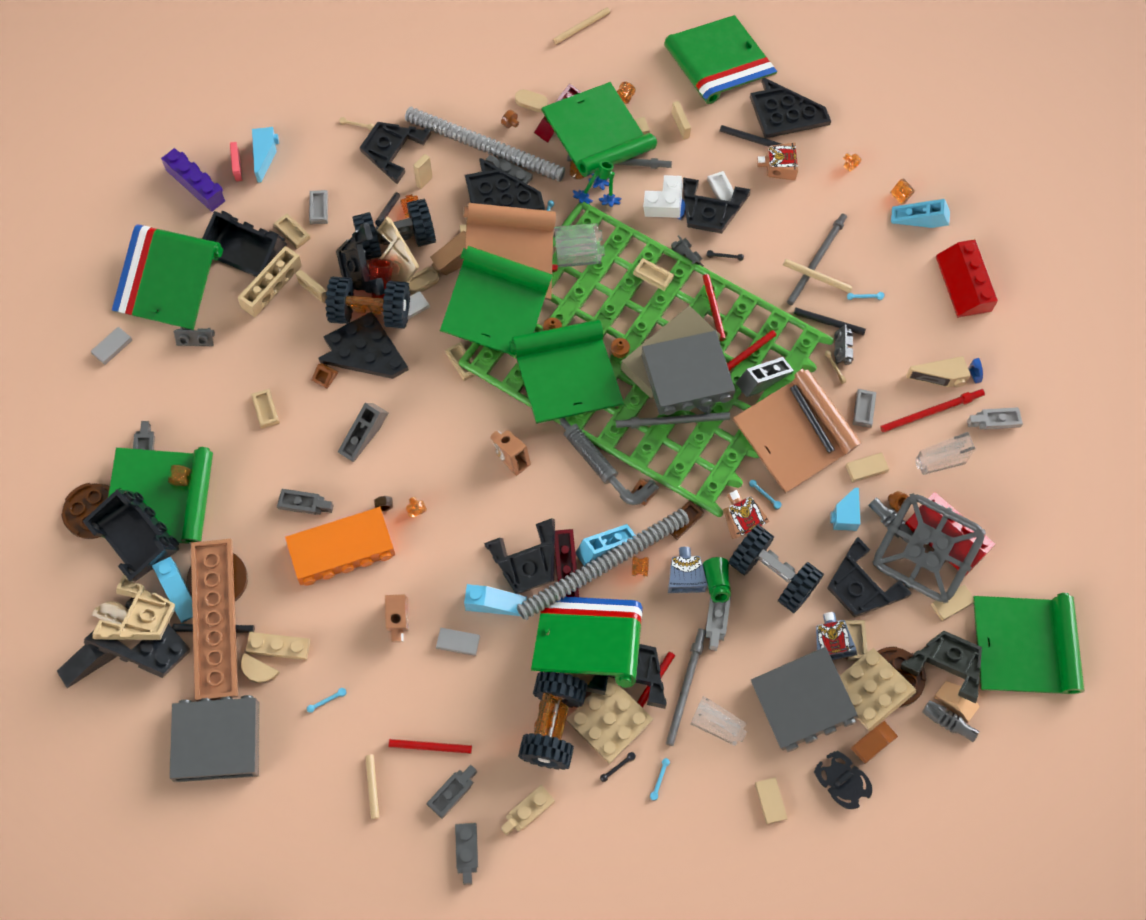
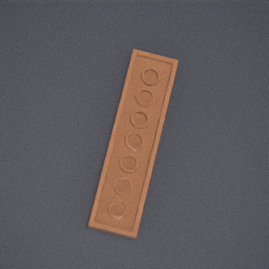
(214, 620)

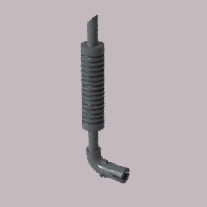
(603, 467)

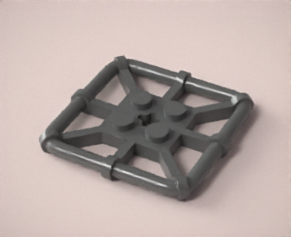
(941, 543)

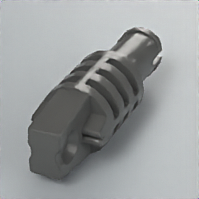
(887, 517)
(949, 720)

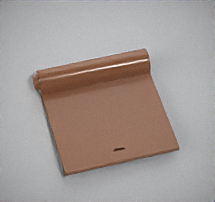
(512, 234)
(787, 439)

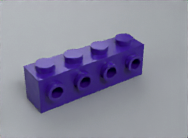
(195, 181)

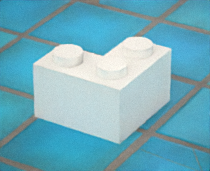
(665, 202)

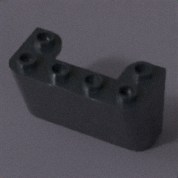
(241, 244)
(132, 532)

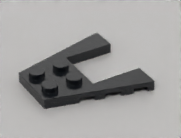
(150, 655)

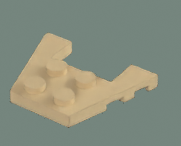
(397, 252)
(144, 619)

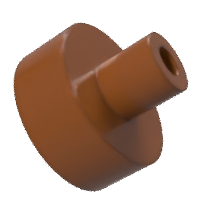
(510, 119)
(551, 323)
(620, 347)
(896, 500)

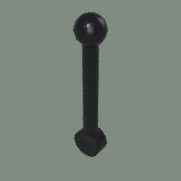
(710, 254)
(630, 757)

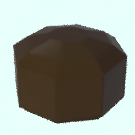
(384, 502)

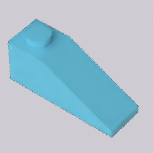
(263, 150)
(922, 214)
(601, 543)
(175, 588)
(492, 600)

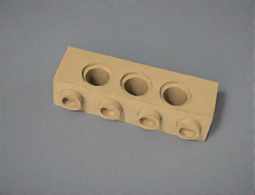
(270, 281)

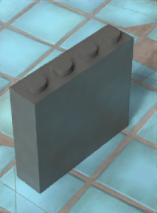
(688, 373)
(804, 699)
(214, 739)

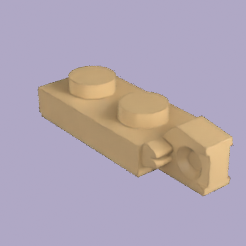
(528, 810)

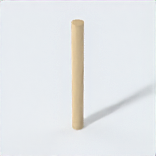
(582, 25)
(816, 275)

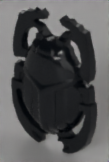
(844, 781)

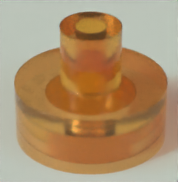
(851, 161)
(415, 507)

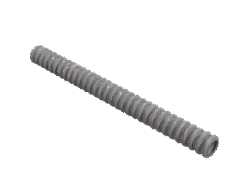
(486, 144)
(602, 564)

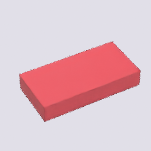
(236, 161)

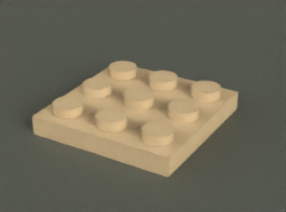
(875, 688)
(610, 721)

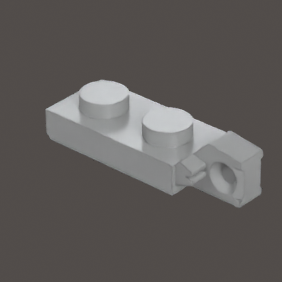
(996, 419)
(717, 622)

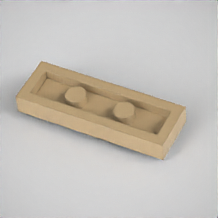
(278, 646)

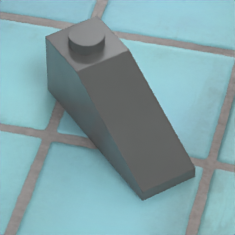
(763, 376)
(363, 430)

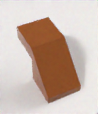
(874, 742)

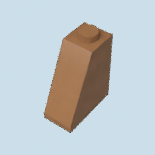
(448, 257)

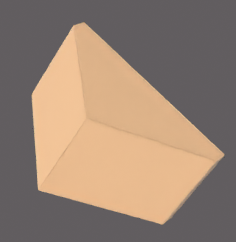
(949, 697)

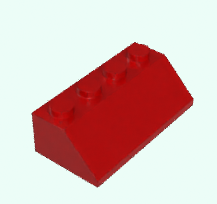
(967, 279)
(951, 529)

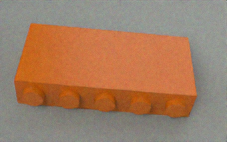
(340, 546)

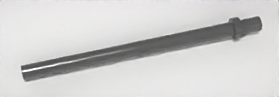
(837, 225)

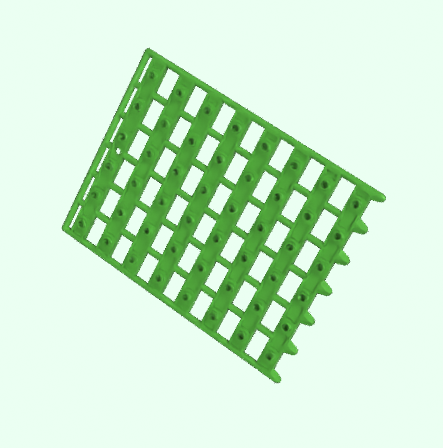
(655, 436)

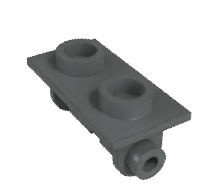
(683, 248)
(190, 337)
(843, 338)

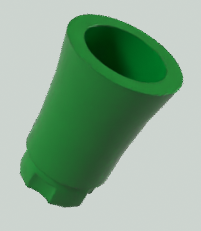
(717, 578)

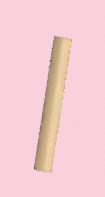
(372, 787)

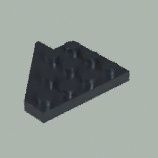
(785, 111)
(501, 189)
(364, 348)

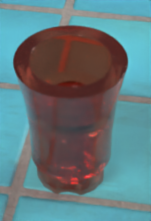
(380, 269)

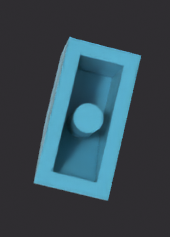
(847, 512)

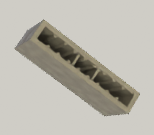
(683, 325)

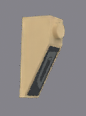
(943, 373)

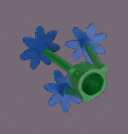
(600, 179)

